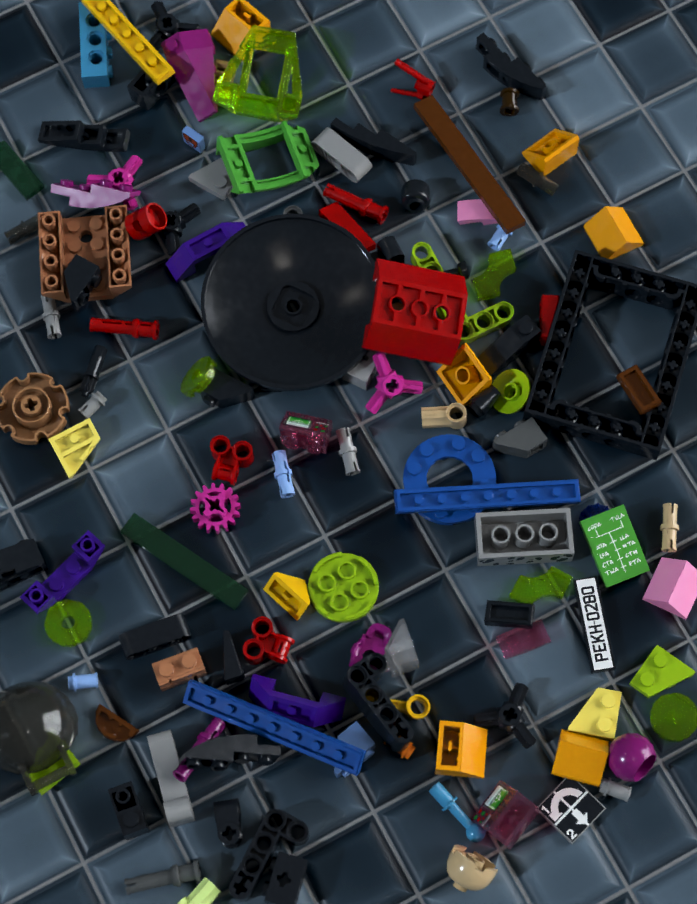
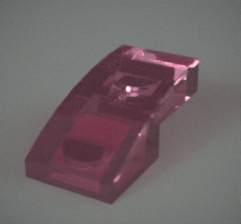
(523, 640)

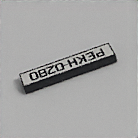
(594, 625)

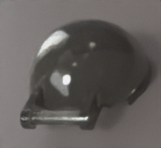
(36, 732)

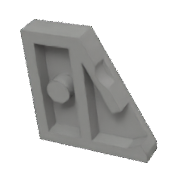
(213, 179)

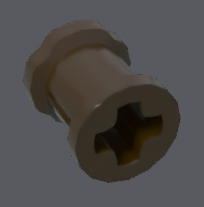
(509, 101)

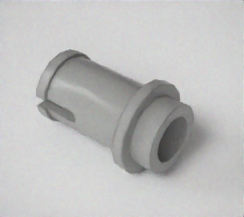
(92, 405)
(615, 789)

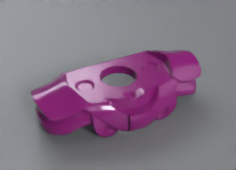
(374, 640)

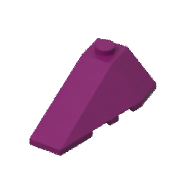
(194, 68)

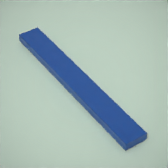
(486, 496)
(274, 727)

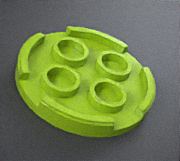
(343, 587)

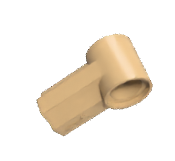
(440, 416)

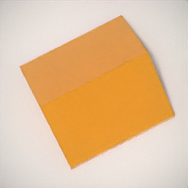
(552, 150)
(612, 232)
(465, 376)
(580, 757)

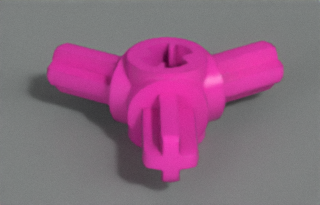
(121, 176)
(385, 376)

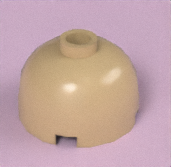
(469, 869)

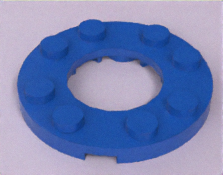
(442, 448)

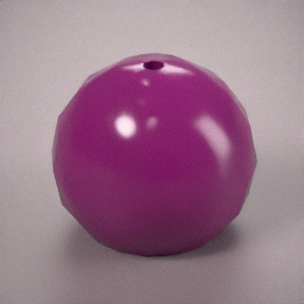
(631, 756)

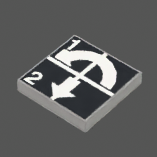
(571, 809)

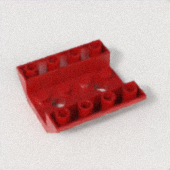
(415, 328)

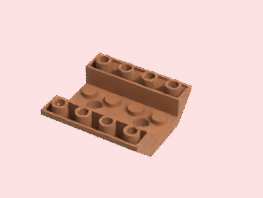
(107, 249)

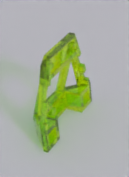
(235, 96)

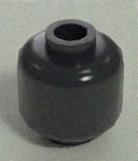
(415, 195)

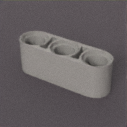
(341, 155)

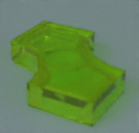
(500, 266)
(531, 589)

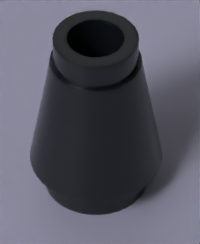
(482, 402)

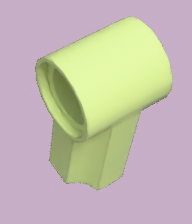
(204, 893)

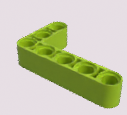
(470, 323)

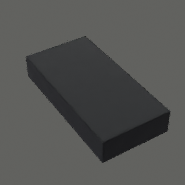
(509, 614)

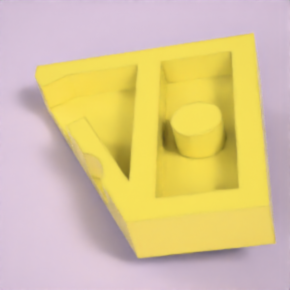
(75, 445)
(598, 715)

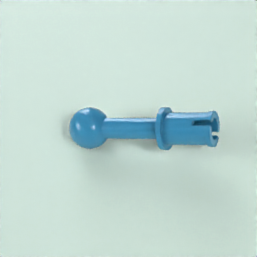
(447, 801)

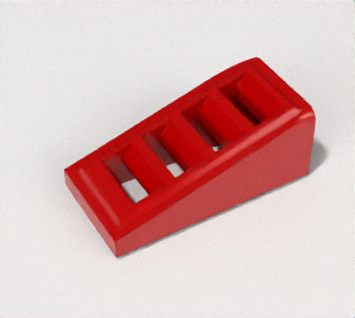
(548, 308)

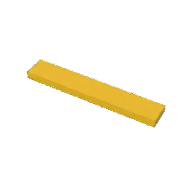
(130, 39)

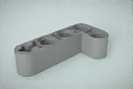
(174, 792)

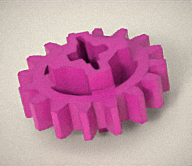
(208, 501)

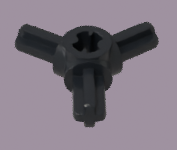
(167, 25)
(179, 221)
(513, 706)

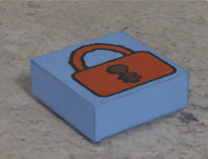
(193, 139)

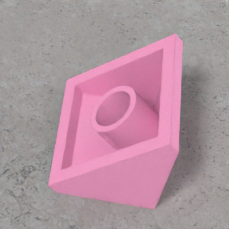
(673, 587)

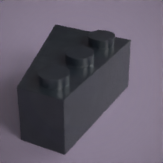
(20, 563)

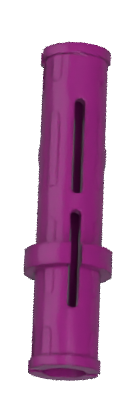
(211, 732)

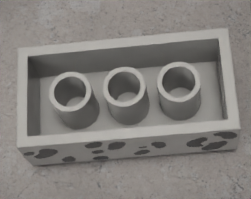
(524, 537)

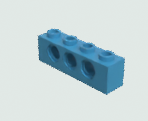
(94, 74)

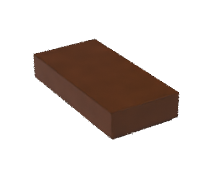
(638, 389)

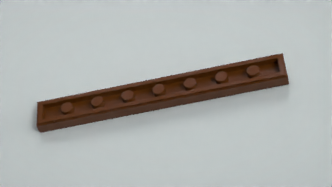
(469, 164)

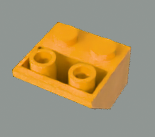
(235, 24)
(461, 750)

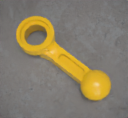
(405, 706)

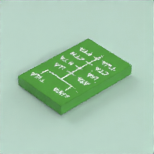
(614, 546)

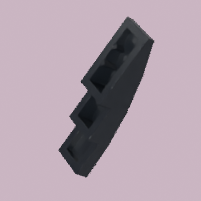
(84, 137)
(379, 145)

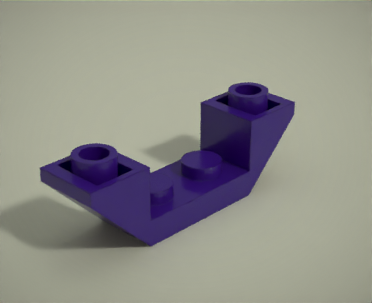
(199, 248)
(66, 576)
(295, 708)

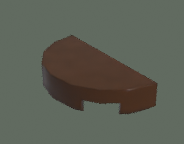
(113, 726)

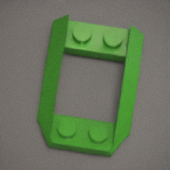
(239, 170)

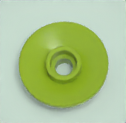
(506, 384)

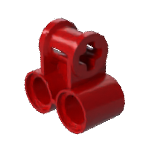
(227, 462)
(268, 643)

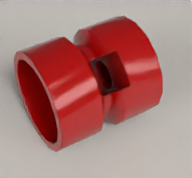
(146, 221)

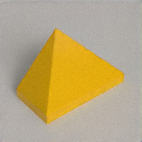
(289, 593)

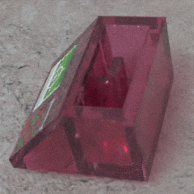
(305, 432)
(505, 814)

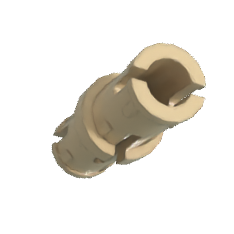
(669, 527)

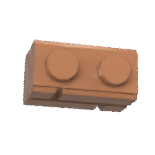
(179, 669)

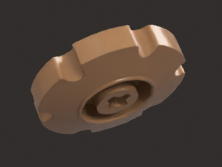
(49, 405)

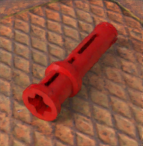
(365, 206)
(135, 328)

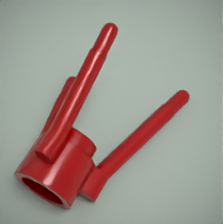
(423, 84)

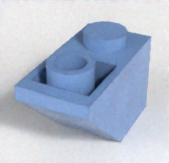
(356, 736)

